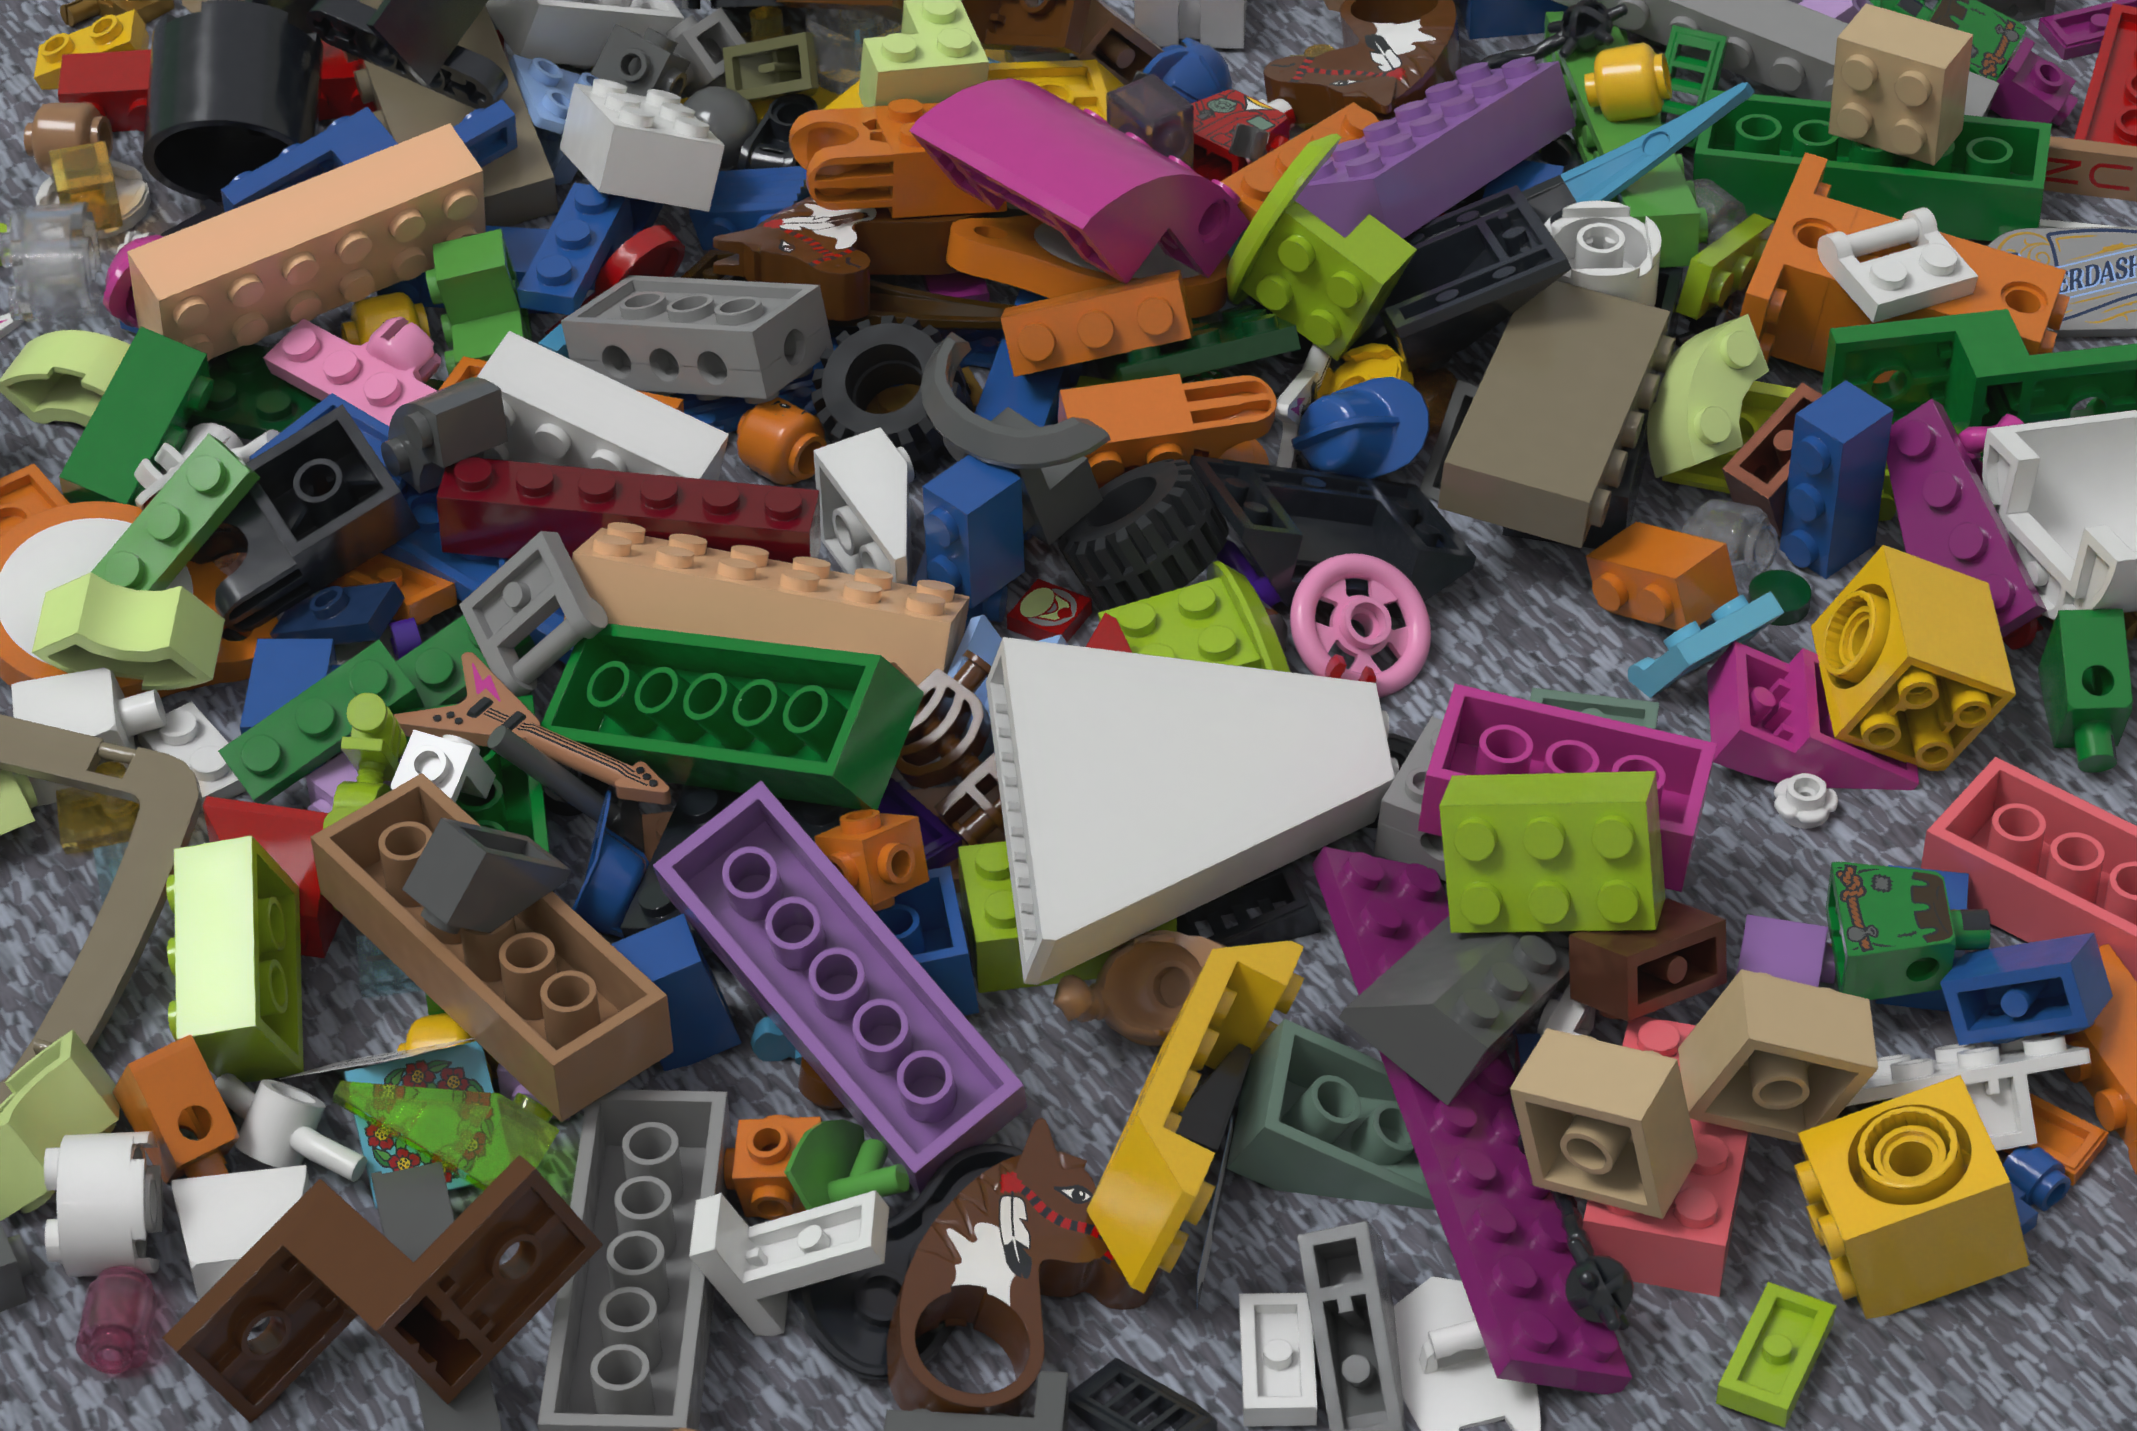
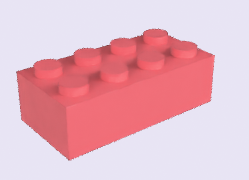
(2040, 860)
(1694, 1237)

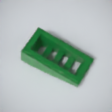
(1712, 68)

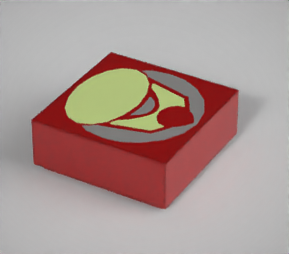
(1048, 612)

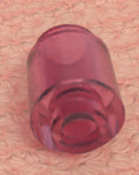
(117, 1320)

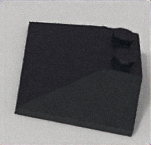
(1469, 277)
(1305, 516)

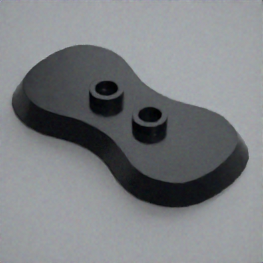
(854, 1311)

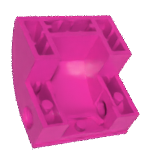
(1080, 177)

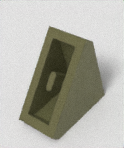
(772, 67)

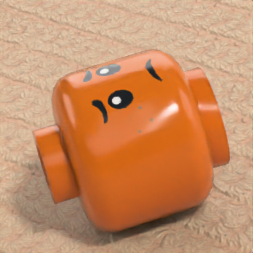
(780, 441)

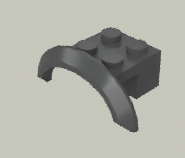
(1049, 458)

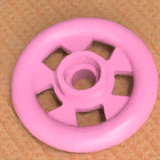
(1385, 586)

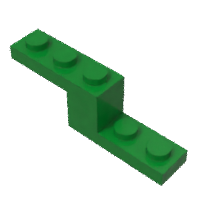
(312, 724)

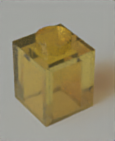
(86, 175)

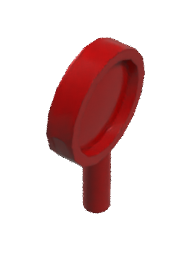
(647, 253)

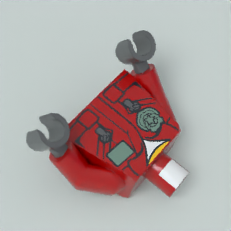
(1235, 131)

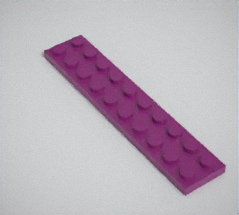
(1494, 1219)

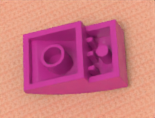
(1777, 724)

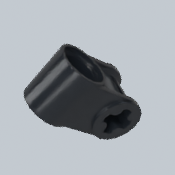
(770, 141)

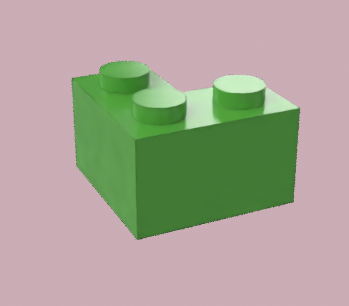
(479, 295)

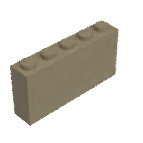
(516, 184)
(1557, 413)

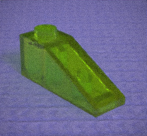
(463, 1130)

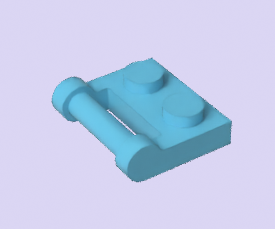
(1694, 647)

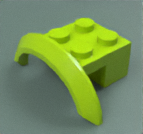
(1308, 269)
(1205, 623)

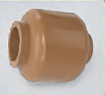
(63, 127)

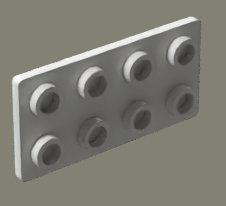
(1991, 1075)

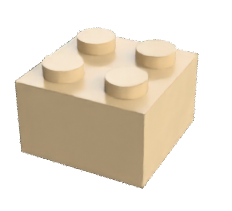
(1900, 83)
(1777, 1056)
(1604, 1122)

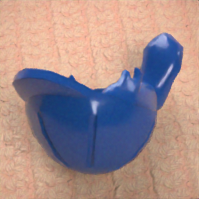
(1191, 70)

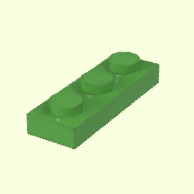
(178, 519)

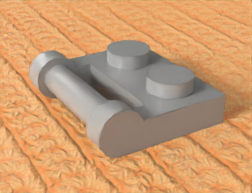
(521, 599)

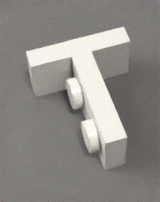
(764, 1261)

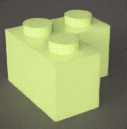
(925, 61)

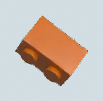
(1661, 576)

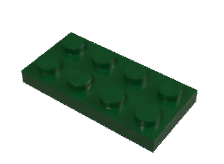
(252, 398)

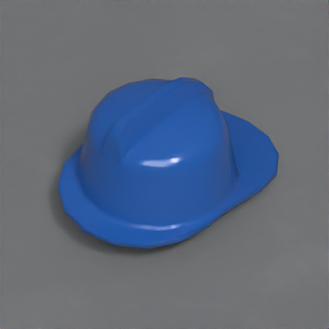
(1364, 429)
(610, 878)

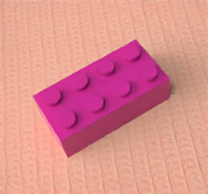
(1518, 736)

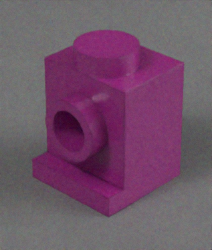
(2033, 89)

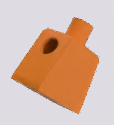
(175, 1092)

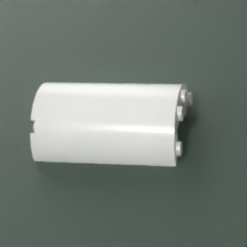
(2070, 506)

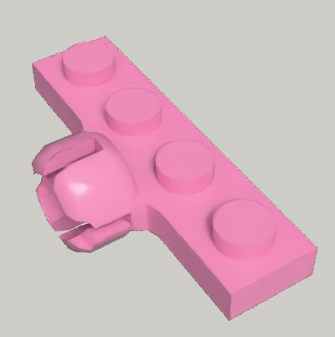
(369, 376)

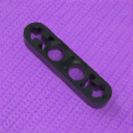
(462, 77)

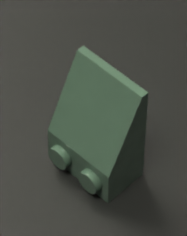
(1324, 1123)

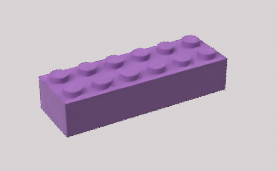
(1441, 147)
(840, 985)

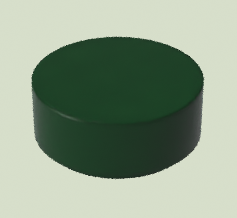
(1789, 590)

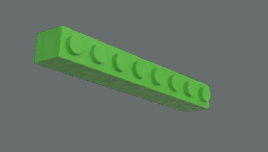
(1660, 193)

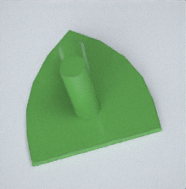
(839, 1164)

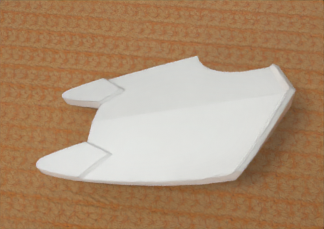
(1447, 1366)

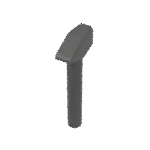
(623, 816)

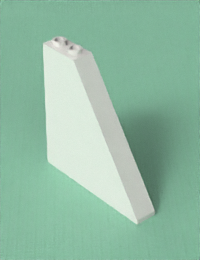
(1165, 785)

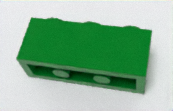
(139, 412)

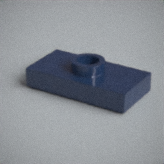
(342, 614)

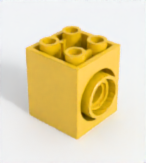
(1912, 660)
(1910, 1199)

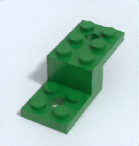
(1978, 370)

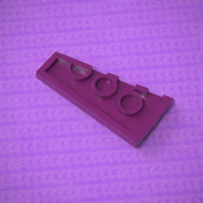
(1950, 515)

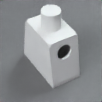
(89, 705)
(229, 1214)

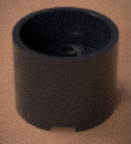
(227, 94)

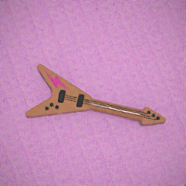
(493, 705)

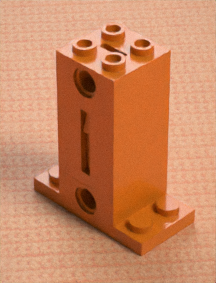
(1798, 300)

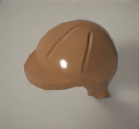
(1139, 985)

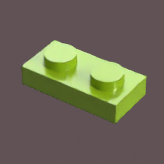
(1776, 1354)

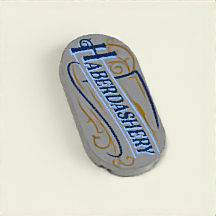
(2097, 276)

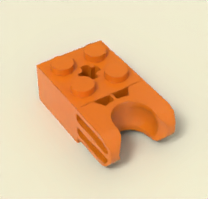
(875, 162)
(1173, 420)

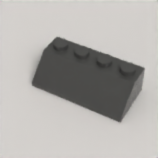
(1460, 1002)

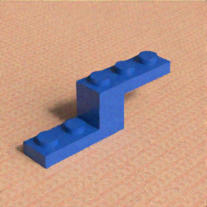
(485, 133)
(579, 245)

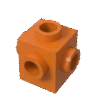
(877, 854)
(759, 1163)

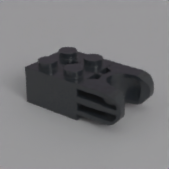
(306, 521)

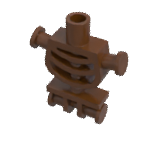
(936, 734)

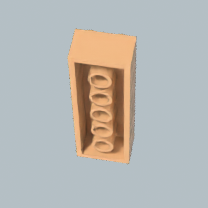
(309, 245)
(755, 598)

